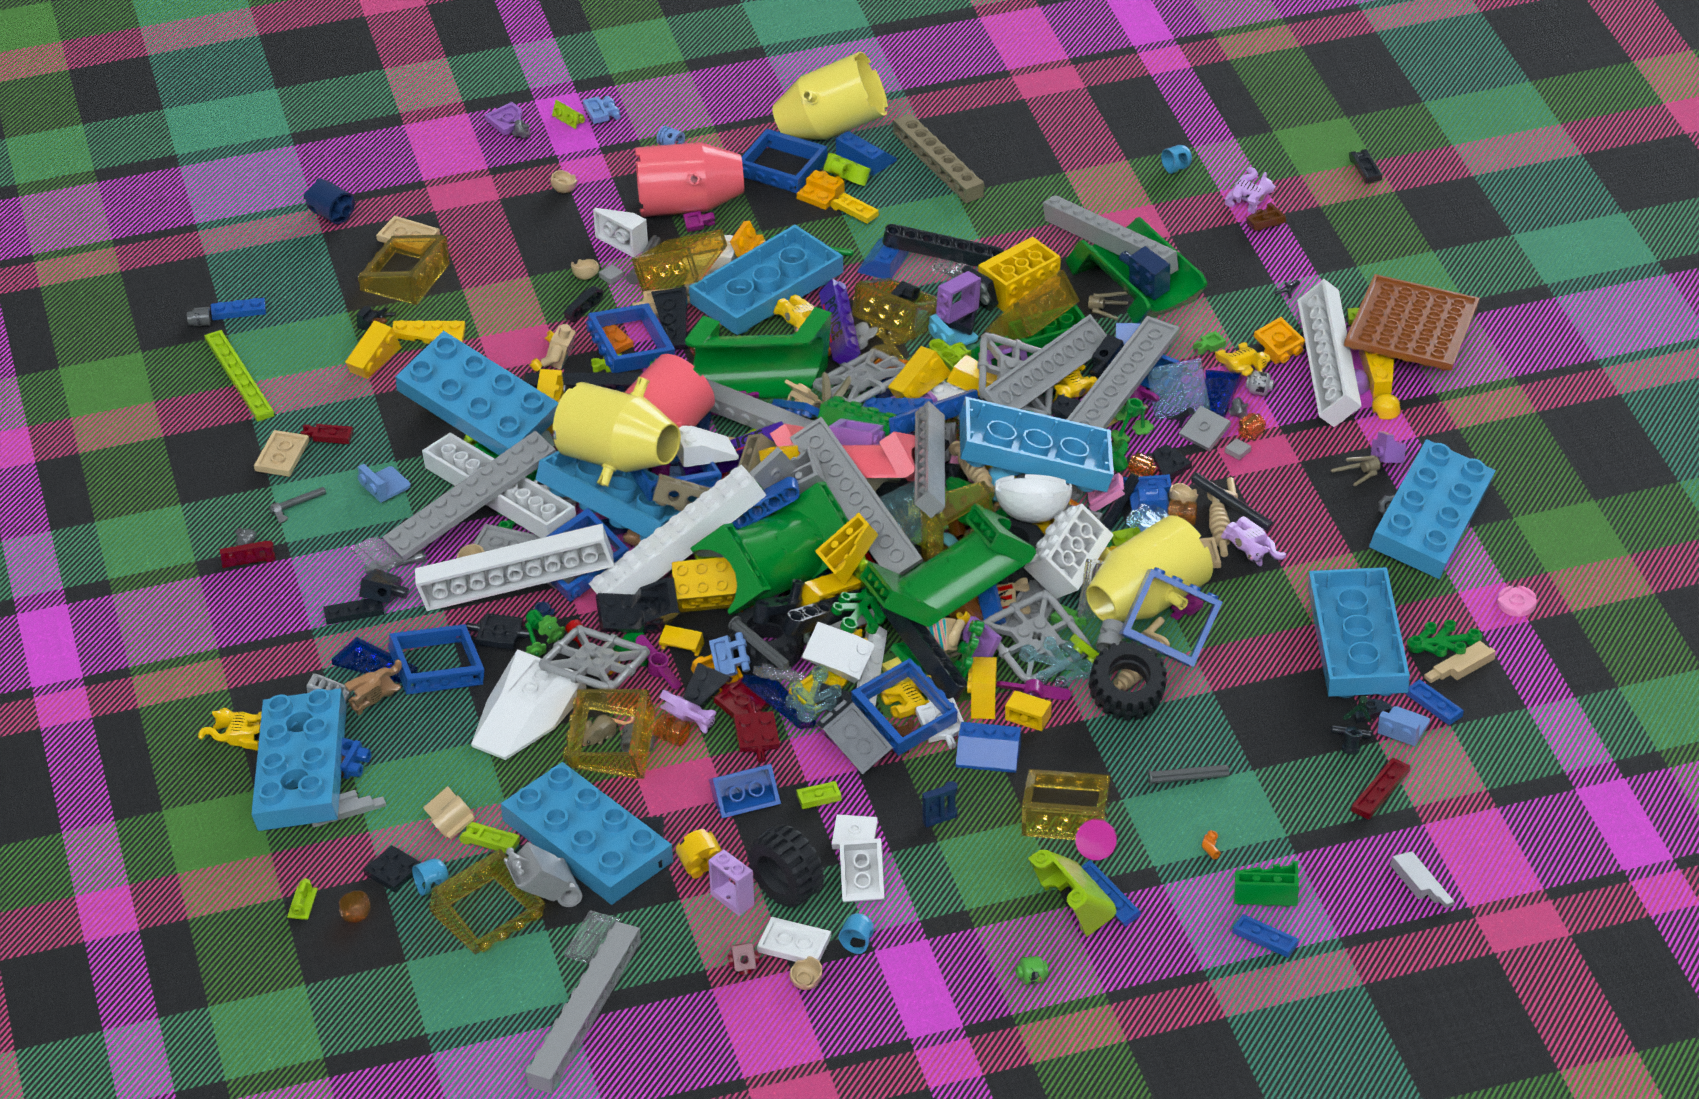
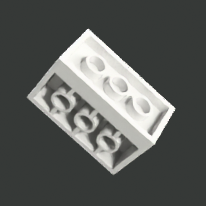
(1064, 550)

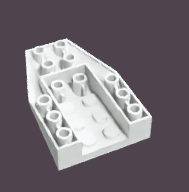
(523, 707)

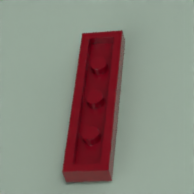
(1380, 788)

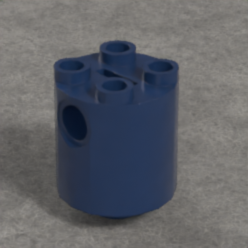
(329, 201)

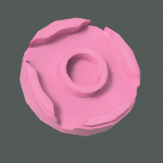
(1517, 601)

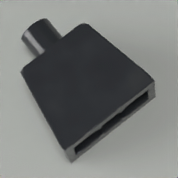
(1105, 354)
(382, 586)

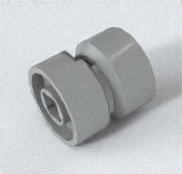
(1109, 634)

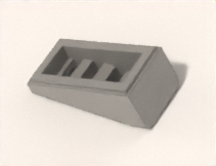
(321, 682)

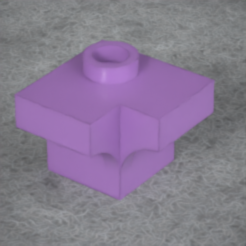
(1388, 449)

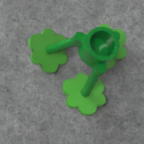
(1132, 409)
(544, 625)

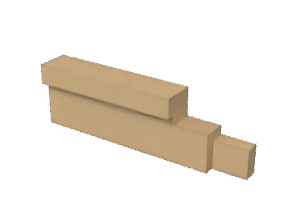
(1461, 665)

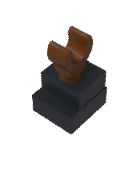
(366, 317)

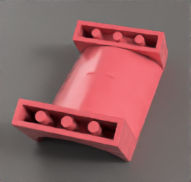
(888, 460)

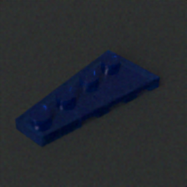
(1221, 389)
(366, 658)
(775, 695)

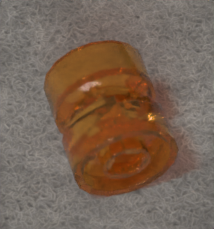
(1185, 511)
(671, 729)

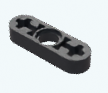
(583, 303)

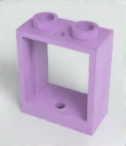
(741, 895)

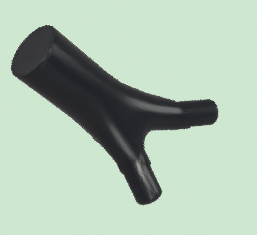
(1289, 288)
(382, 313)
(1182, 416)

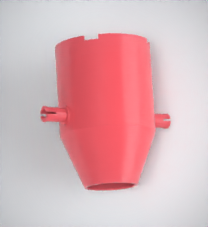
(686, 178)
(677, 390)

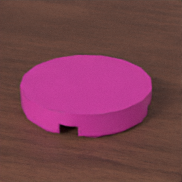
(1096, 839)

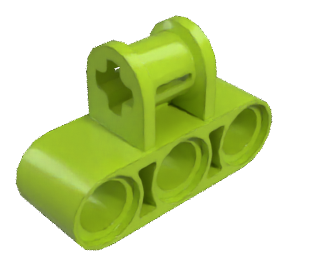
(846, 169)
(949, 354)

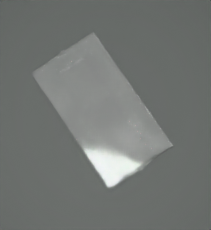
(376, 554)
(1090, 569)
(590, 936)

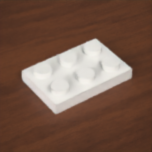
(793, 940)

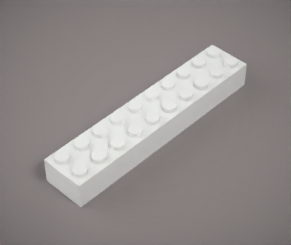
(1328, 357)
(522, 503)
(673, 540)
(514, 567)

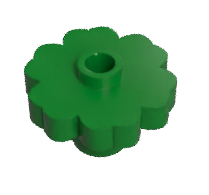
(1119, 460)

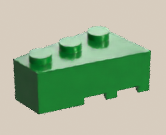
(1267, 886)

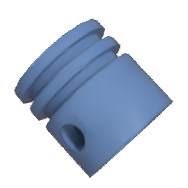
(669, 136)

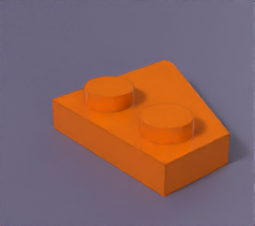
(618, 338)

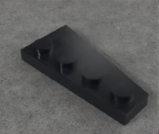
(672, 312)

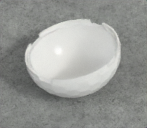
(1033, 497)

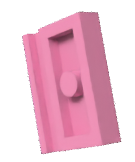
(1100, 499)

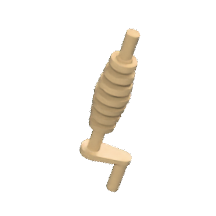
(975, 474)
(1219, 519)
(1128, 678)

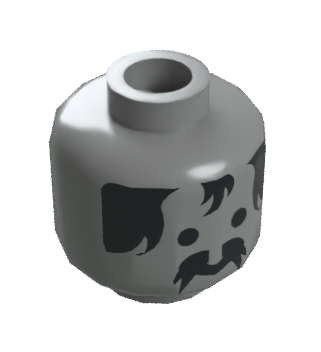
(1259, 383)

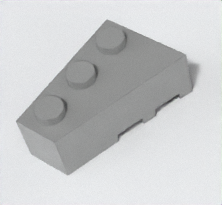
(807, 471)

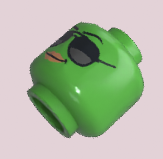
(1031, 970)

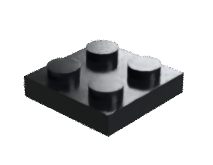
(391, 868)

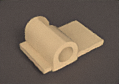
(801, 393)
(449, 813)

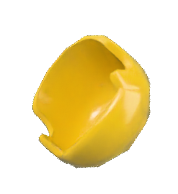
(1386, 406)

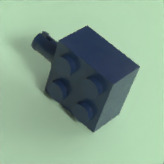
(1148, 272)

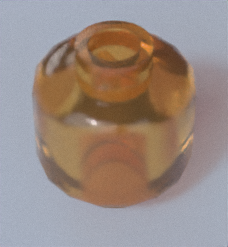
(1251, 426)
(1141, 465)

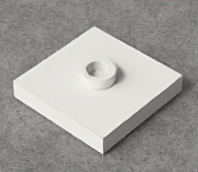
(853, 828)

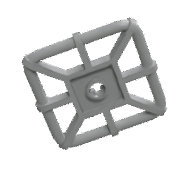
(1007, 363)
(864, 375)
(1027, 629)
(594, 658)

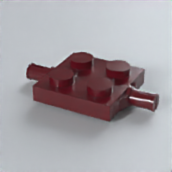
(735, 698)
(756, 731)

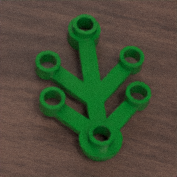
(850, 623)
(1443, 642)
(967, 649)

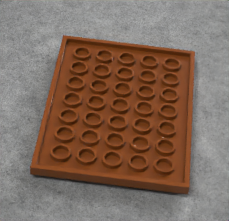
(1412, 322)

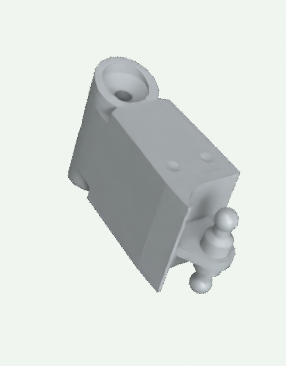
(543, 875)

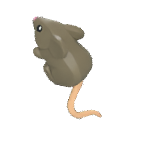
(602, 728)

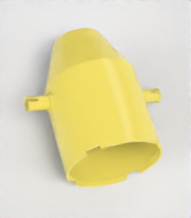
(832, 100)
(614, 429)
(1168, 545)

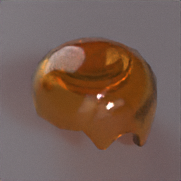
(354, 906)

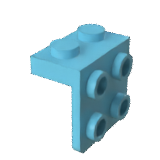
(940, 330)

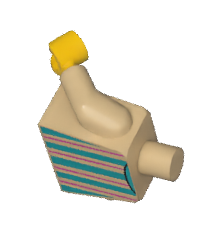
(559, 349)
(948, 631)

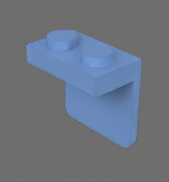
(383, 483)
(1402, 725)

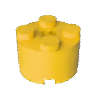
(696, 851)

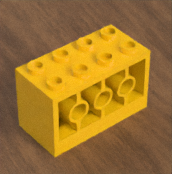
(1020, 270)
(704, 584)

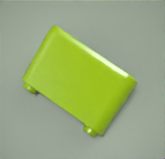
(1086, 899)

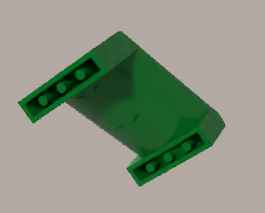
(1185, 283)
(762, 361)
(778, 546)
(953, 574)

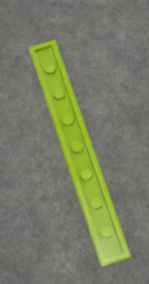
(239, 375)

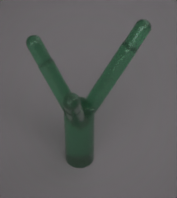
(1361, 706)

